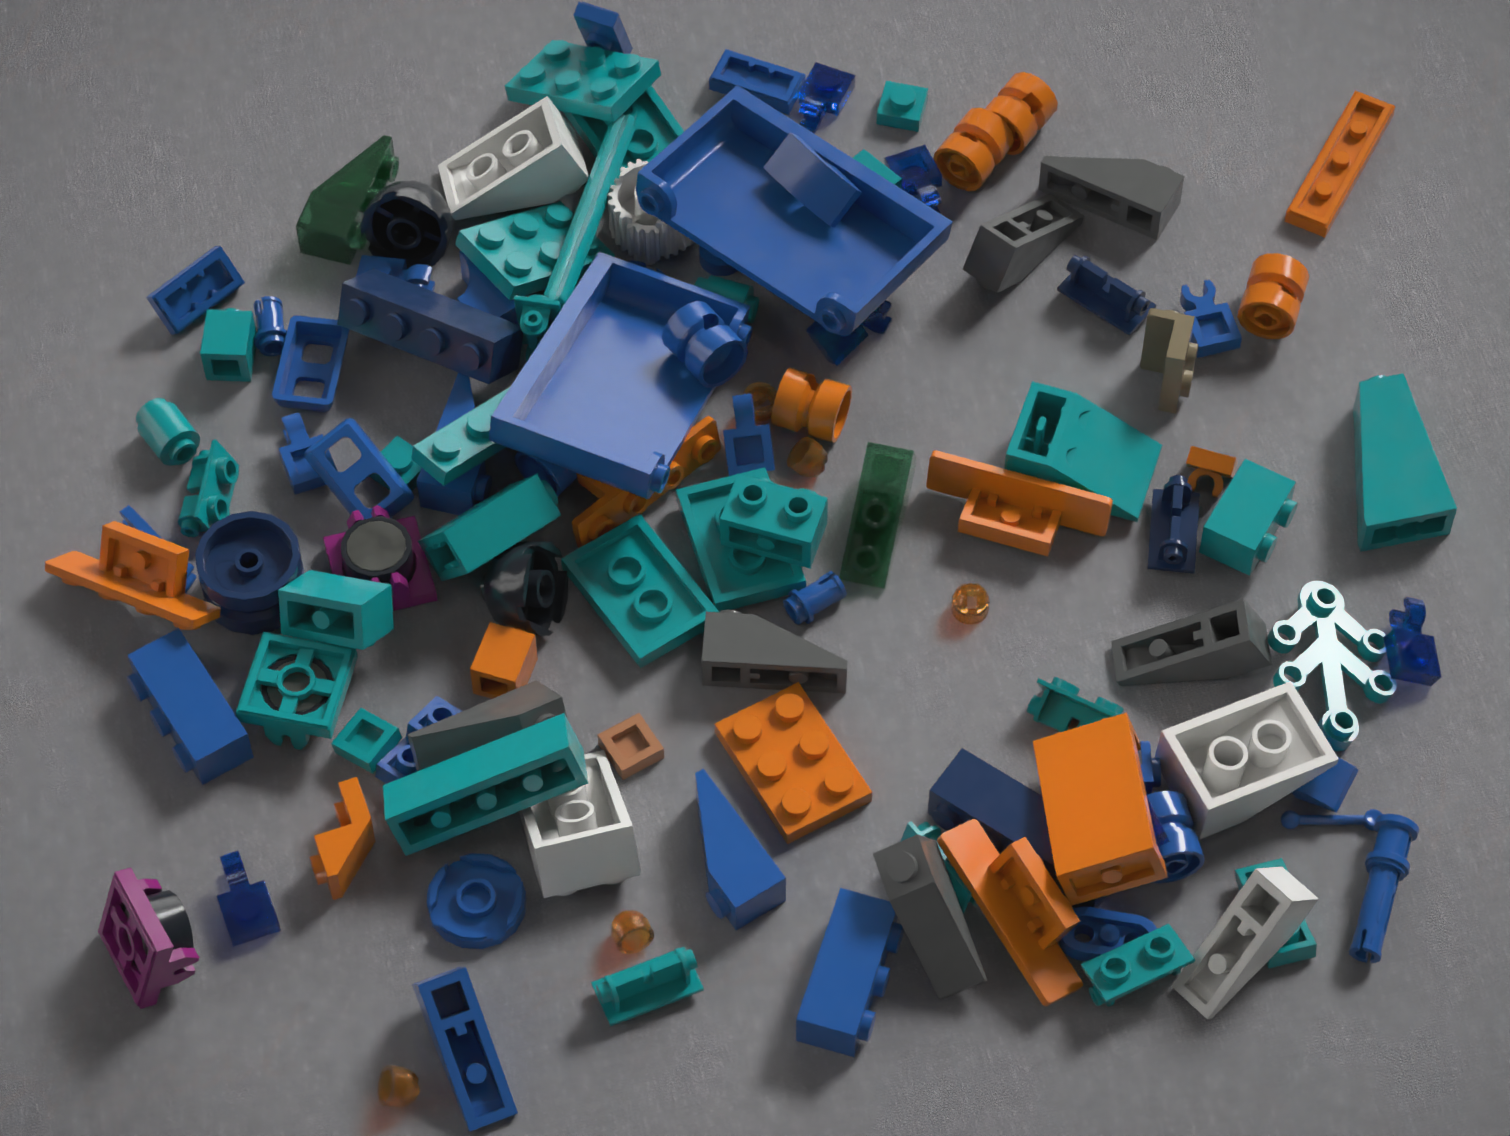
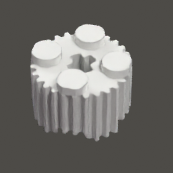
(633, 228)

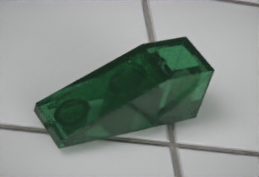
(336, 207)
(878, 514)

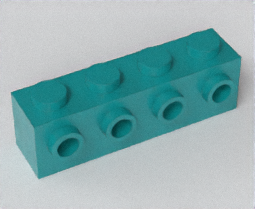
(484, 784)

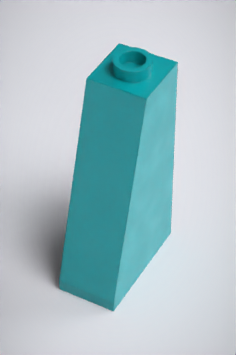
(1396, 469)

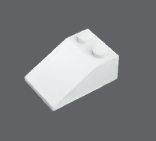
(516, 165)
(1243, 757)
(582, 834)

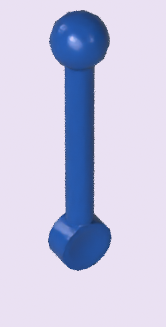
(1291, 819)

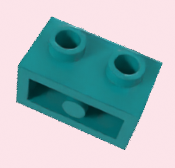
(1248, 517)
(774, 520)
(336, 609)

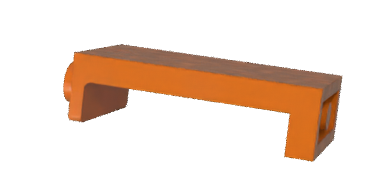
(1097, 809)

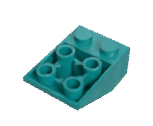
(1083, 447)

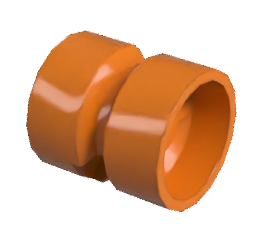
(1025, 106)
(973, 149)
(1273, 296)
(811, 405)

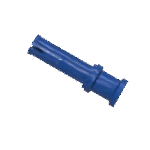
(1386, 867)

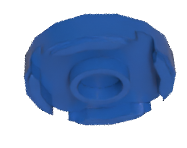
(476, 901)

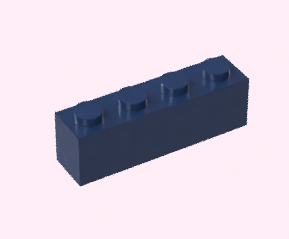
(430, 326)
(999, 803)

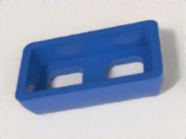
(292, 369)
(371, 462)

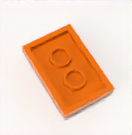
(793, 762)

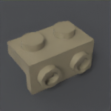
(1170, 351)

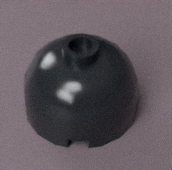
(408, 223)
(526, 587)

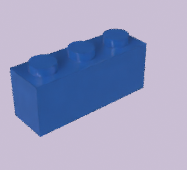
(188, 707)
(849, 973)

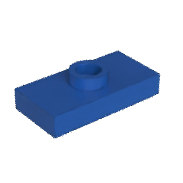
(602, 28)
(764, 80)
(195, 290)

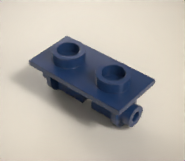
(1105, 295)
(1174, 527)

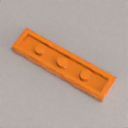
(1340, 164)

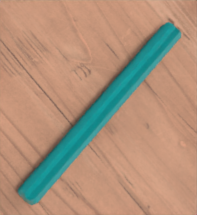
(590, 209)

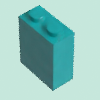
(490, 527)

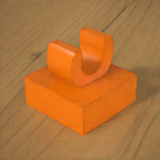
(1212, 465)

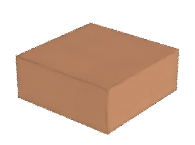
(630, 746)

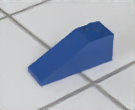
(469, 487)
(738, 869)
(465, 1047)

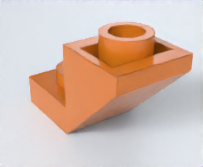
(346, 847)

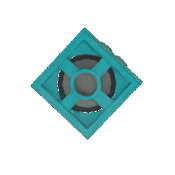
(297, 688)

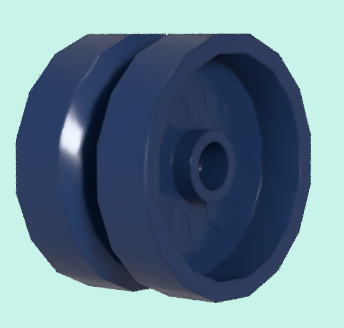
(244, 566)

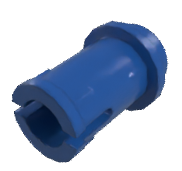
(270, 326)
(814, 598)

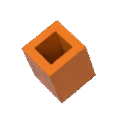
(503, 660)

